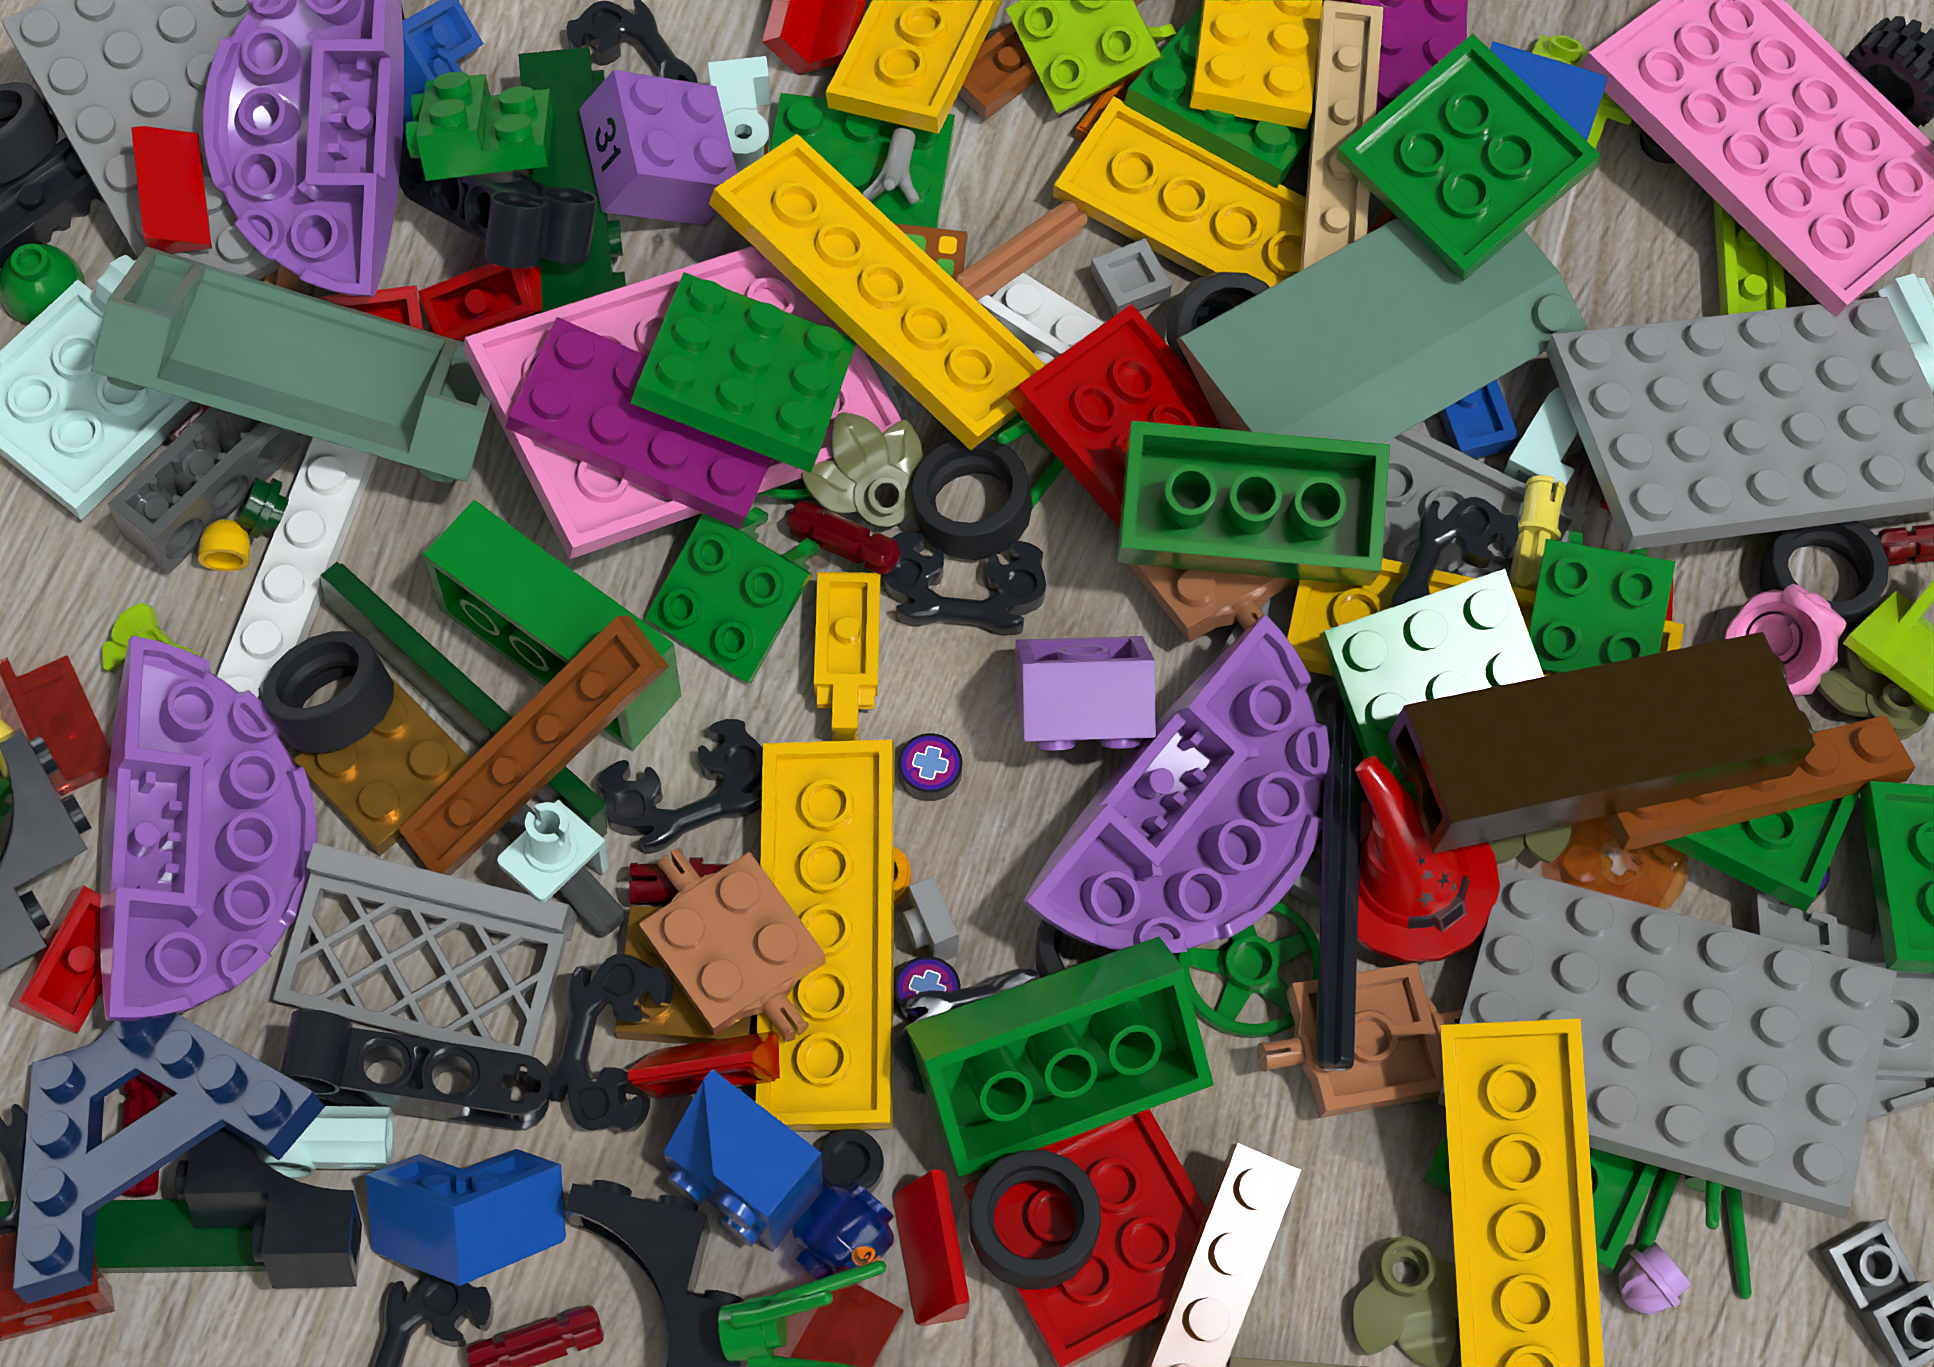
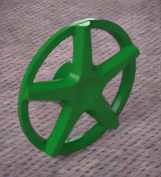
(1250, 968)

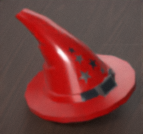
(1410, 899)

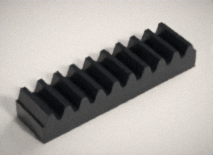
(44, 199)

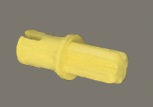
(1537, 523)

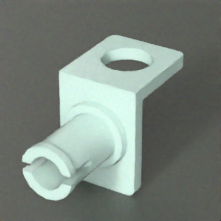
(552, 850)

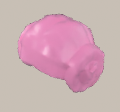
(1798, 629)

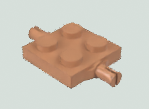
(1208, 599)
(732, 944)
(1393, 1049)

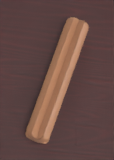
(1023, 250)

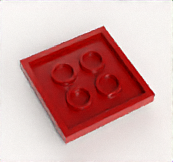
(1096, 390)
(1142, 1242)

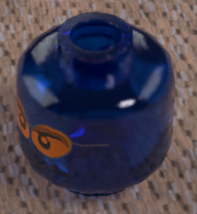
(841, 1230)

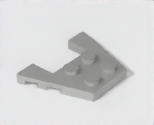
(1907, 1051)

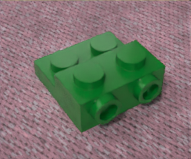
(470, 133)

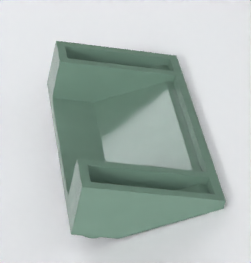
(1376, 338)
(293, 363)

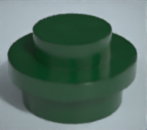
(262, 507)

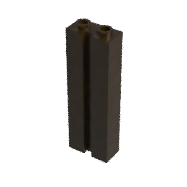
(1599, 741)

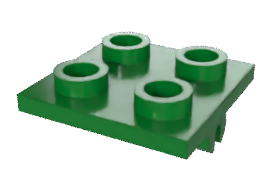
(731, 593)
(1597, 605)

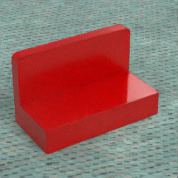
(812, 32)

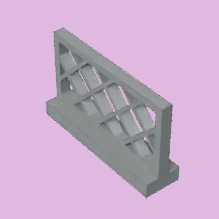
(437, 897)

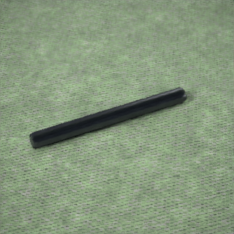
(1339, 896)

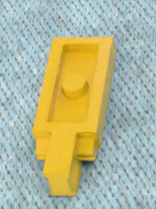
(846, 647)

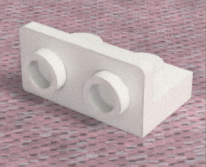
(1039, 317)

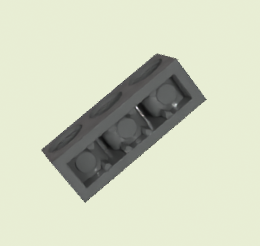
(198, 482)

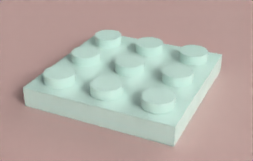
(71, 424)

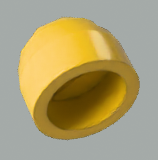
(224, 546)

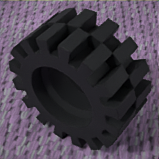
(1900, 66)

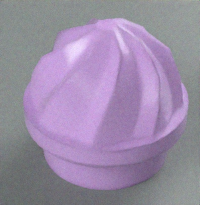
(1651, 1281)

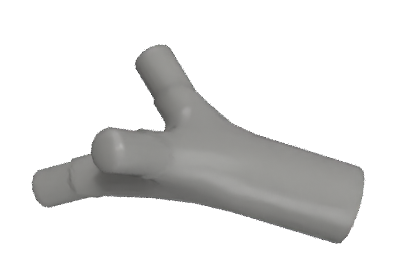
(896, 168)

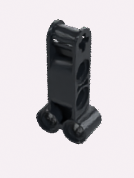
(509, 213)
(333, 1061)

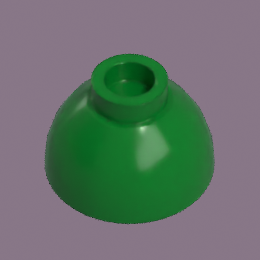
(35, 279)

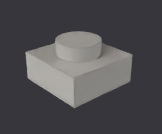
(1130, 277)
(929, 921)

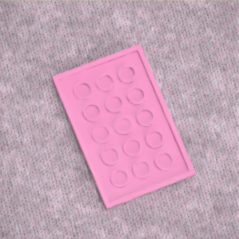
(1778, 136)
(597, 507)

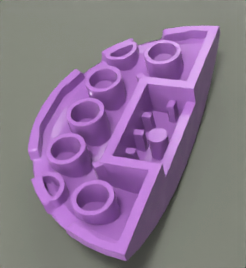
(311, 134)
(1203, 817)
(197, 837)

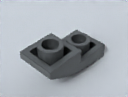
(1885, 1293)

